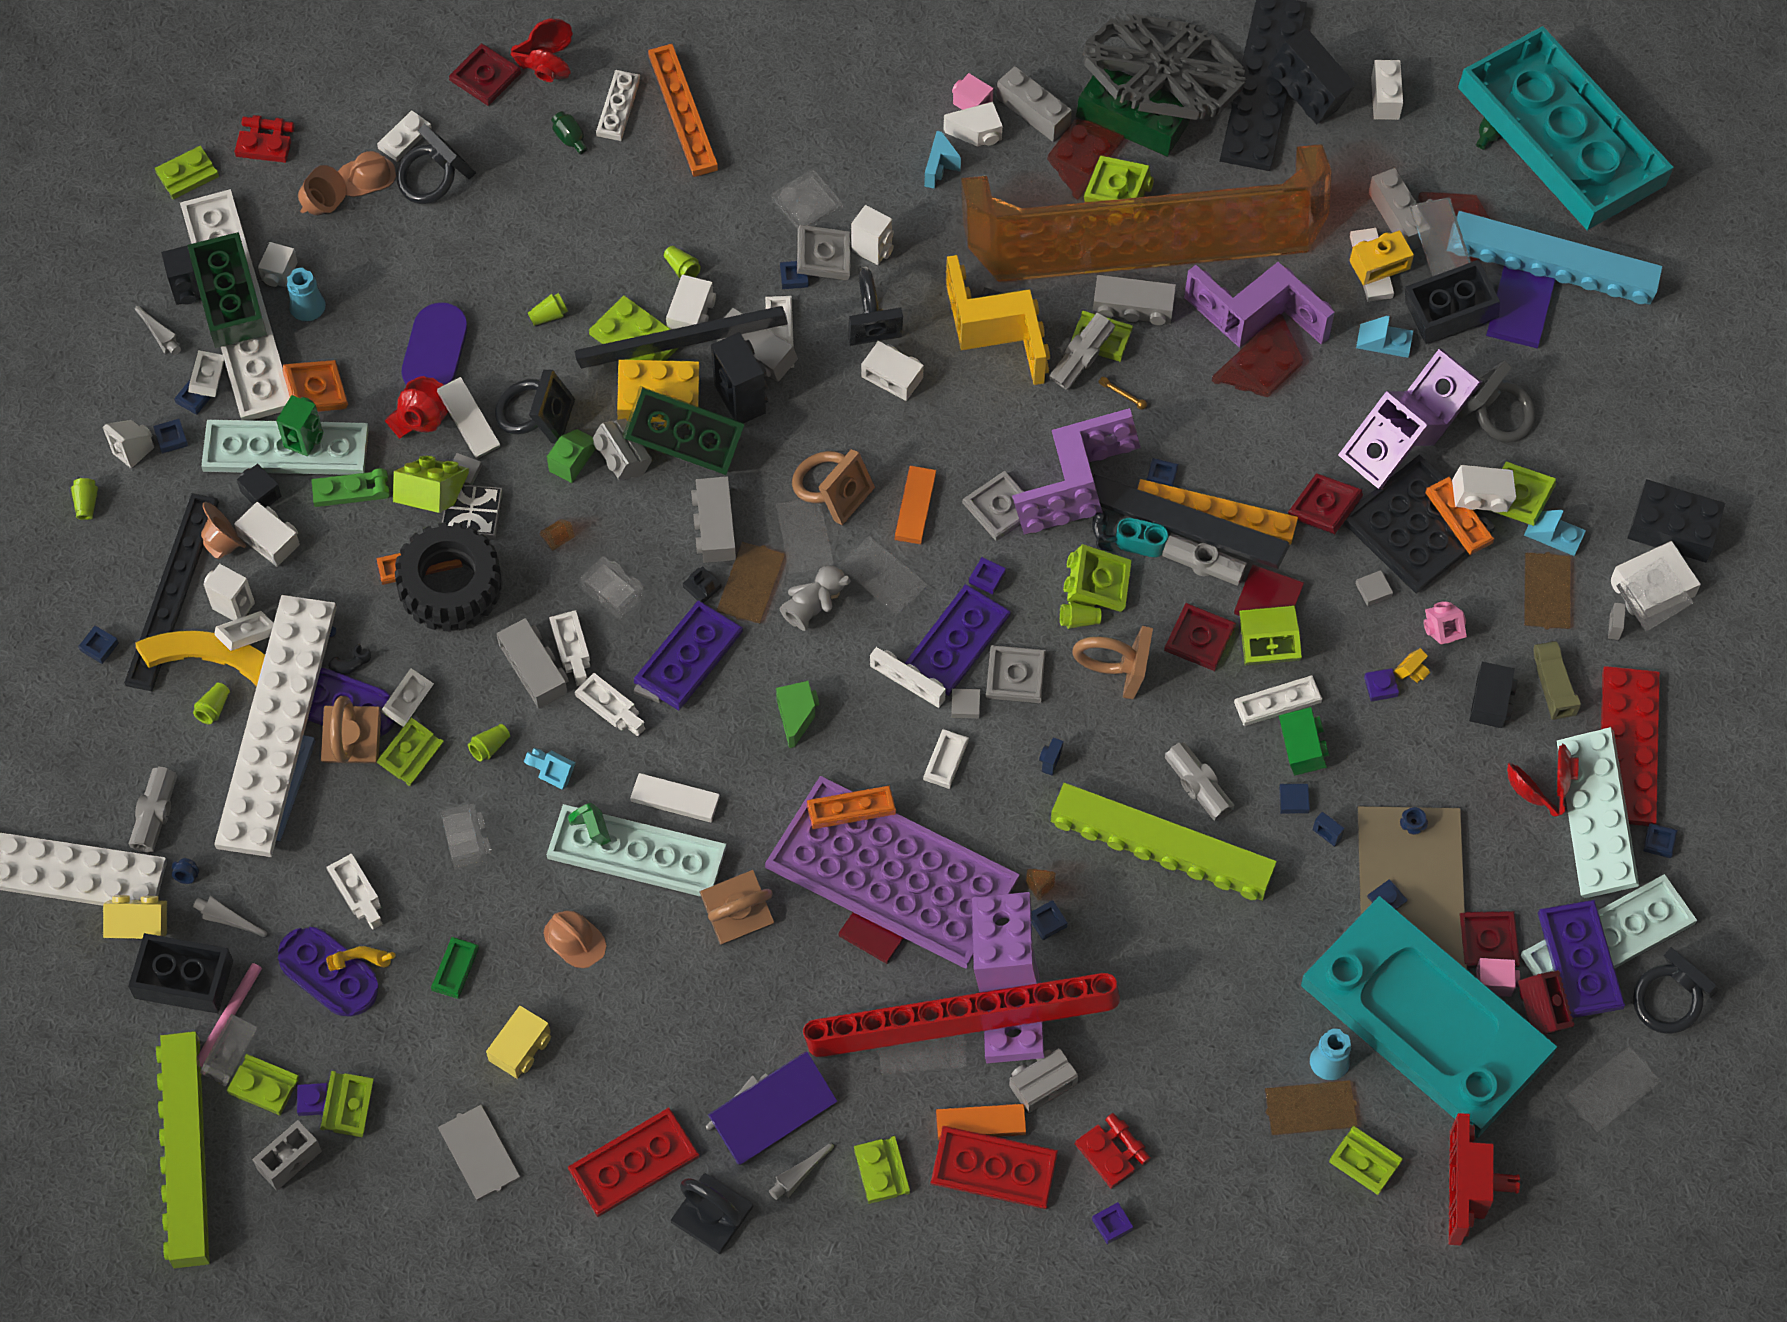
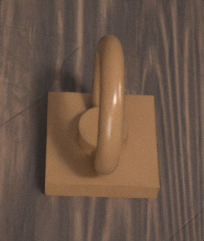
(842, 489)
(1132, 662)
(350, 733)
(737, 906)

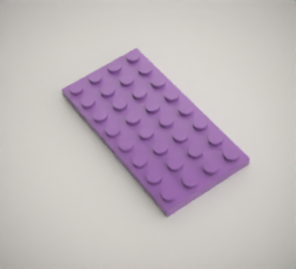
(892, 875)

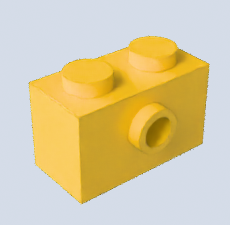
(1381, 257)

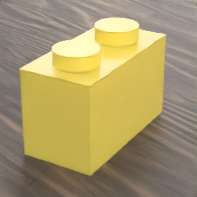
(134, 917)
(519, 1042)

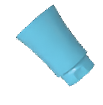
(305, 298)
(1331, 1056)

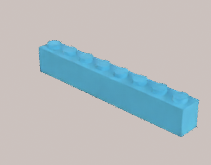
(1559, 259)

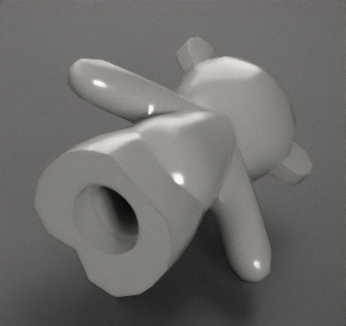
(812, 597)

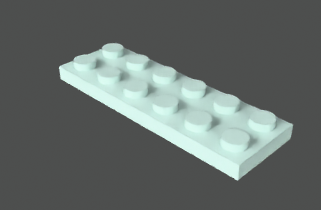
(244, 443)
(1599, 816)
(640, 853)
(1631, 924)

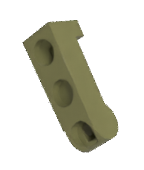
(1555, 681)

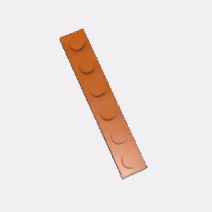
(683, 110)

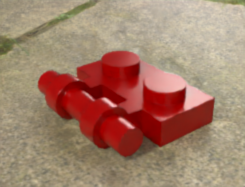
(261, 145)
(1104, 1154)

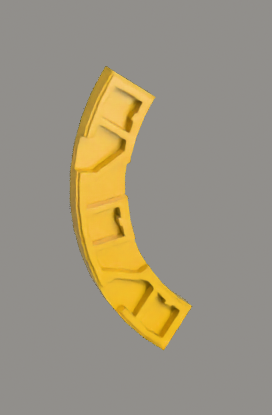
(200, 644)

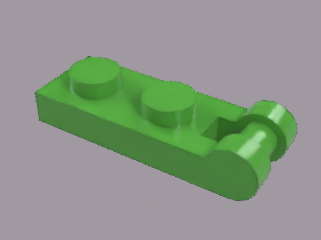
(350, 488)

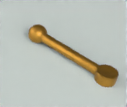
(1141, 404)

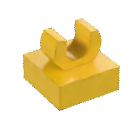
(1412, 666)

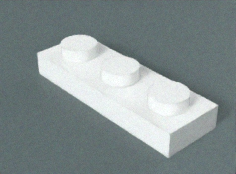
(907, 676)

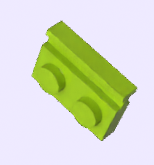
(186, 172)
(1116, 342)
(410, 751)
(263, 1084)
(346, 1104)
(1365, 1160)
(881, 1170)

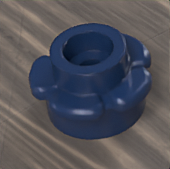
(1413, 814)
(185, 871)

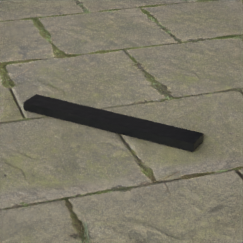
(681, 337)
(1191, 522)
(172, 587)

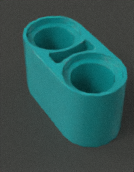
(1143, 533)

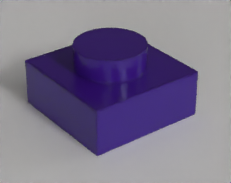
(987, 575)
(1381, 685)
(311, 1099)
(1112, 1223)

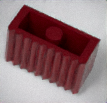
(1546, 1002)

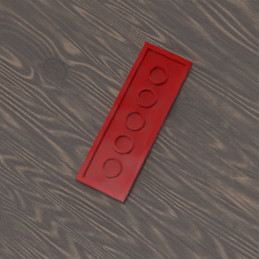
(1632, 712)

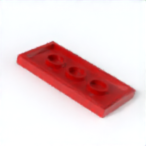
(633, 1162)
(994, 1167)

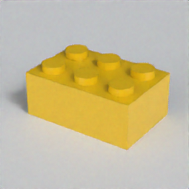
(670, 378)

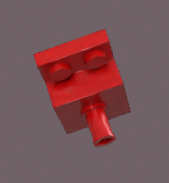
(1471, 1179)

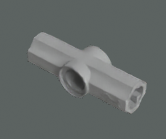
(1082, 351)
(1219, 566)
(1199, 781)
(152, 810)

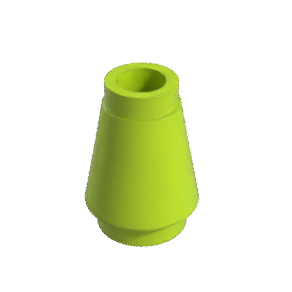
(682, 262)
(548, 310)
(84, 497)
(1079, 615)
(211, 704)
(488, 742)

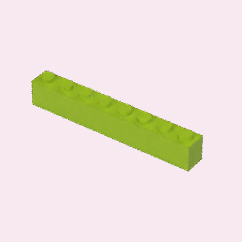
(1163, 842)
(184, 1151)

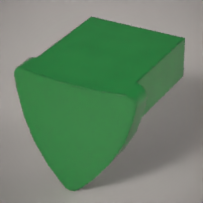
(594, 820)

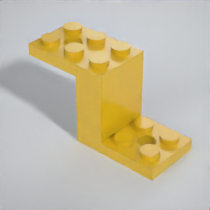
(997, 320)

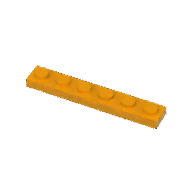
(1252, 517)

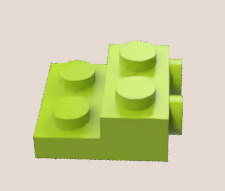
(1118, 180)
(1097, 578)

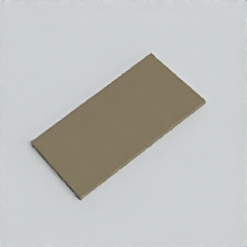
(1421, 866)

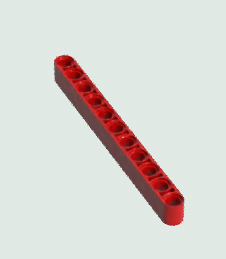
(975, 1019)

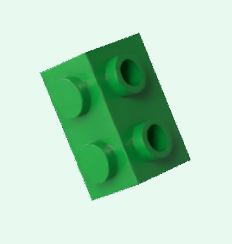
(300, 425)
(1303, 741)

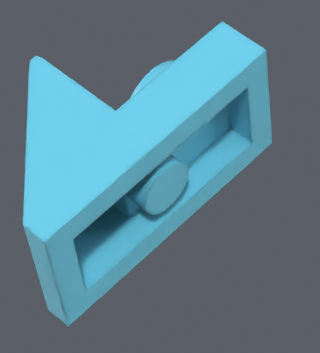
(941, 156)
(1382, 338)
(1555, 532)

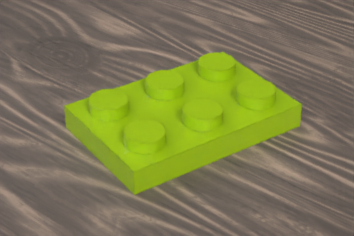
(628, 321)

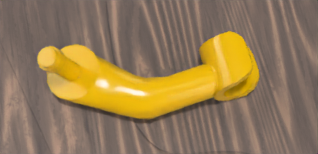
(375, 956)

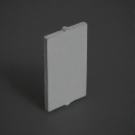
(479, 1152)

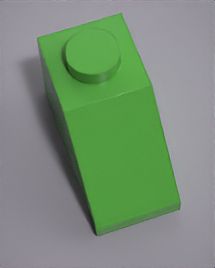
(570, 454)
(796, 709)

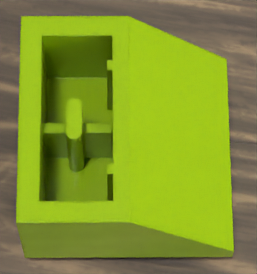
(429, 483)
(1270, 635)

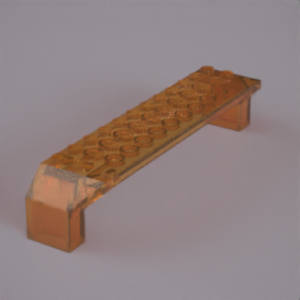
(1149, 229)

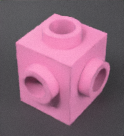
(1445, 622)

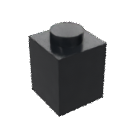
(258, 486)

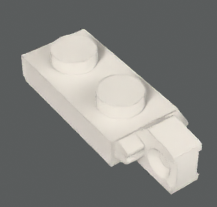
(571, 644)
(610, 704)
(356, 889)

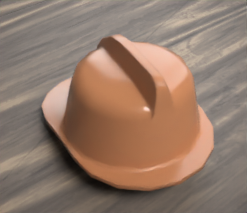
(367, 174)
(322, 191)
(218, 533)
(575, 939)

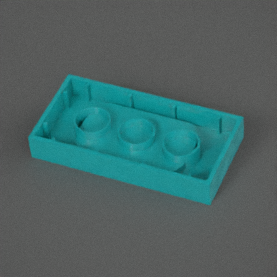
(1565, 127)
(1428, 1016)

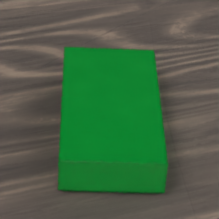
(455, 967)

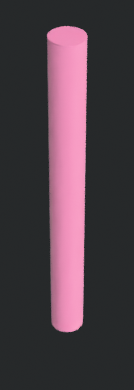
(231, 1008)

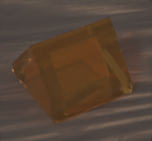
(557, 533)
(1040, 881)

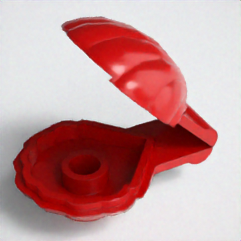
(537, 52)
(418, 408)
(1528, 789)

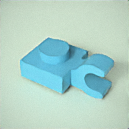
(554, 767)

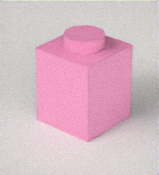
(971, 92)
(1498, 975)

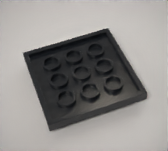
(1406, 526)

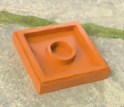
(317, 382)

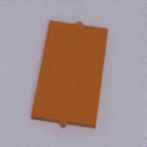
(750, 582)
(1547, 591)
(1311, 1107)

